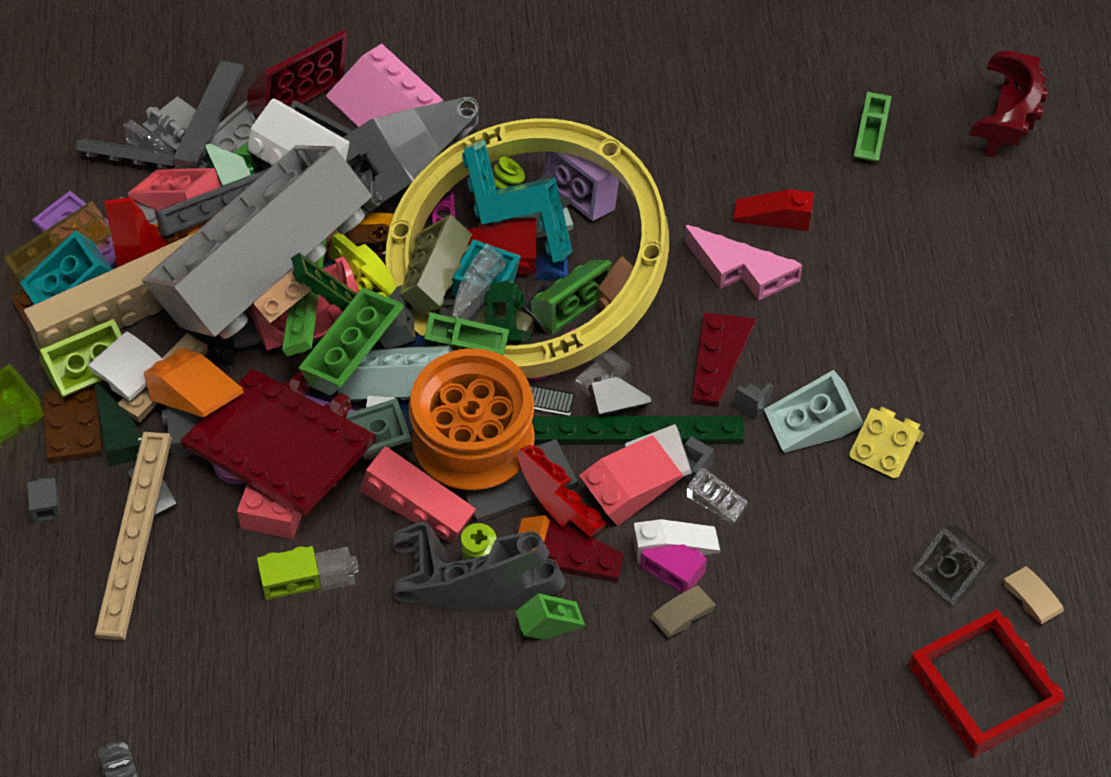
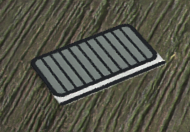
(552, 400)

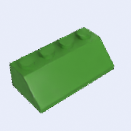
(349, 340)

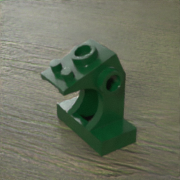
(504, 293)

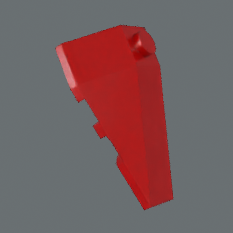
(131, 231)
(514, 236)

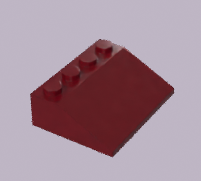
(301, 75)

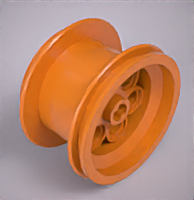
(468, 393)

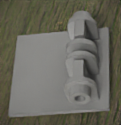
(170, 121)

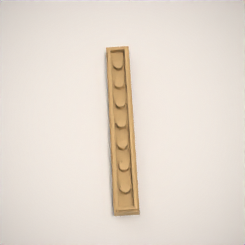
(133, 536)

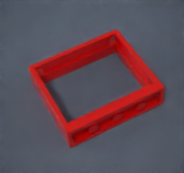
(951, 707)

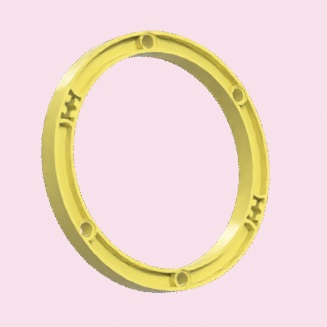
(560, 137)

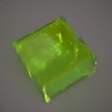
(17, 403)

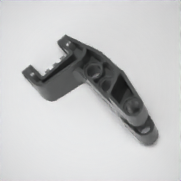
(407, 142)
(488, 582)

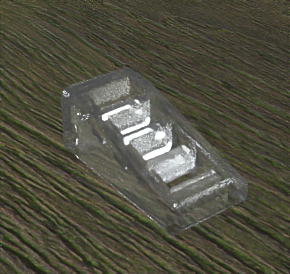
(721, 489)

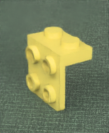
(885, 442)

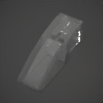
(477, 282)

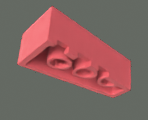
(415, 495)

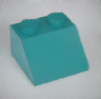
(506, 274)

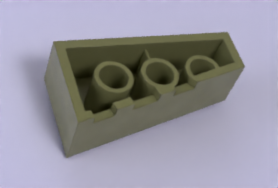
(435, 263)

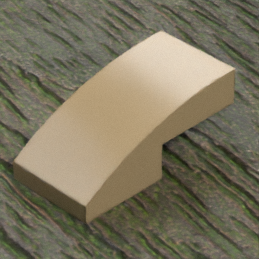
(1035, 595)

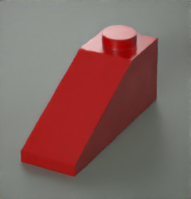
(776, 209)

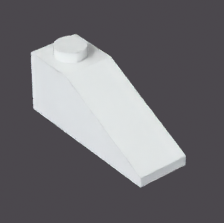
(669, 533)

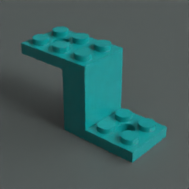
(517, 200)

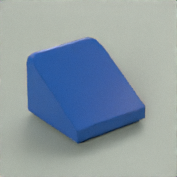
(550, 270)

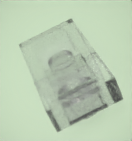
(604, 364)

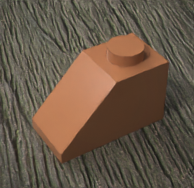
(614, 282)

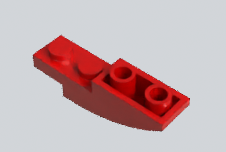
(549, 485)

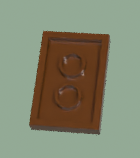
(72, 425)

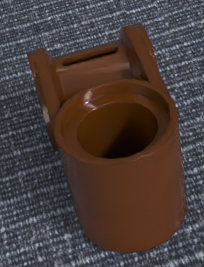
(371, 236)

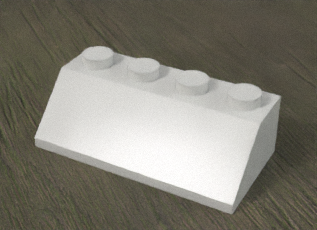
(282, 128)

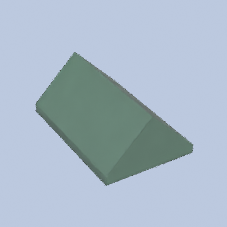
(385, 422)

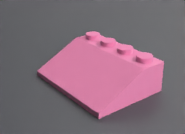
(379, 87)

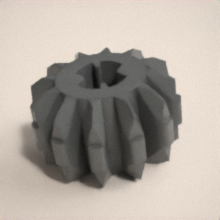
(116, 760)

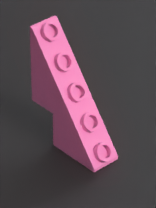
(732, 261)

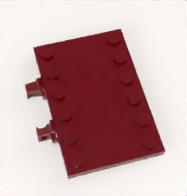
(281, 440)

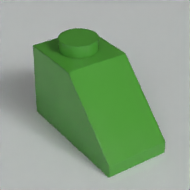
(549, 617)

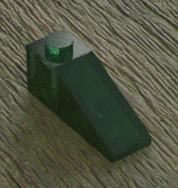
(118, 430)

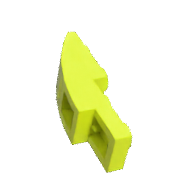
(364, 264)

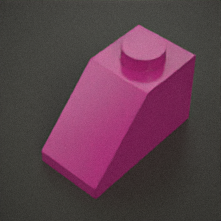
(675, 565)

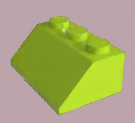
(69, 359)

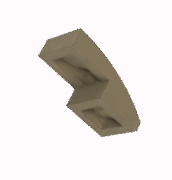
(682, 610)

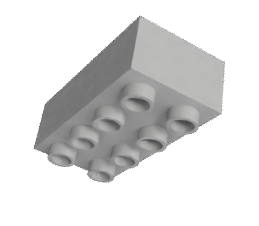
(254, 237)

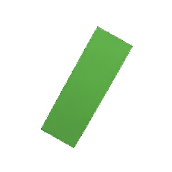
(872, 127)
(465, 334)

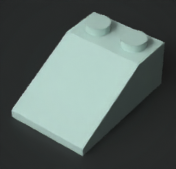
(814, 414)

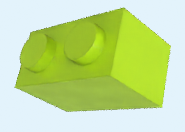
(289, 572)

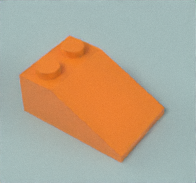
(190, 383)

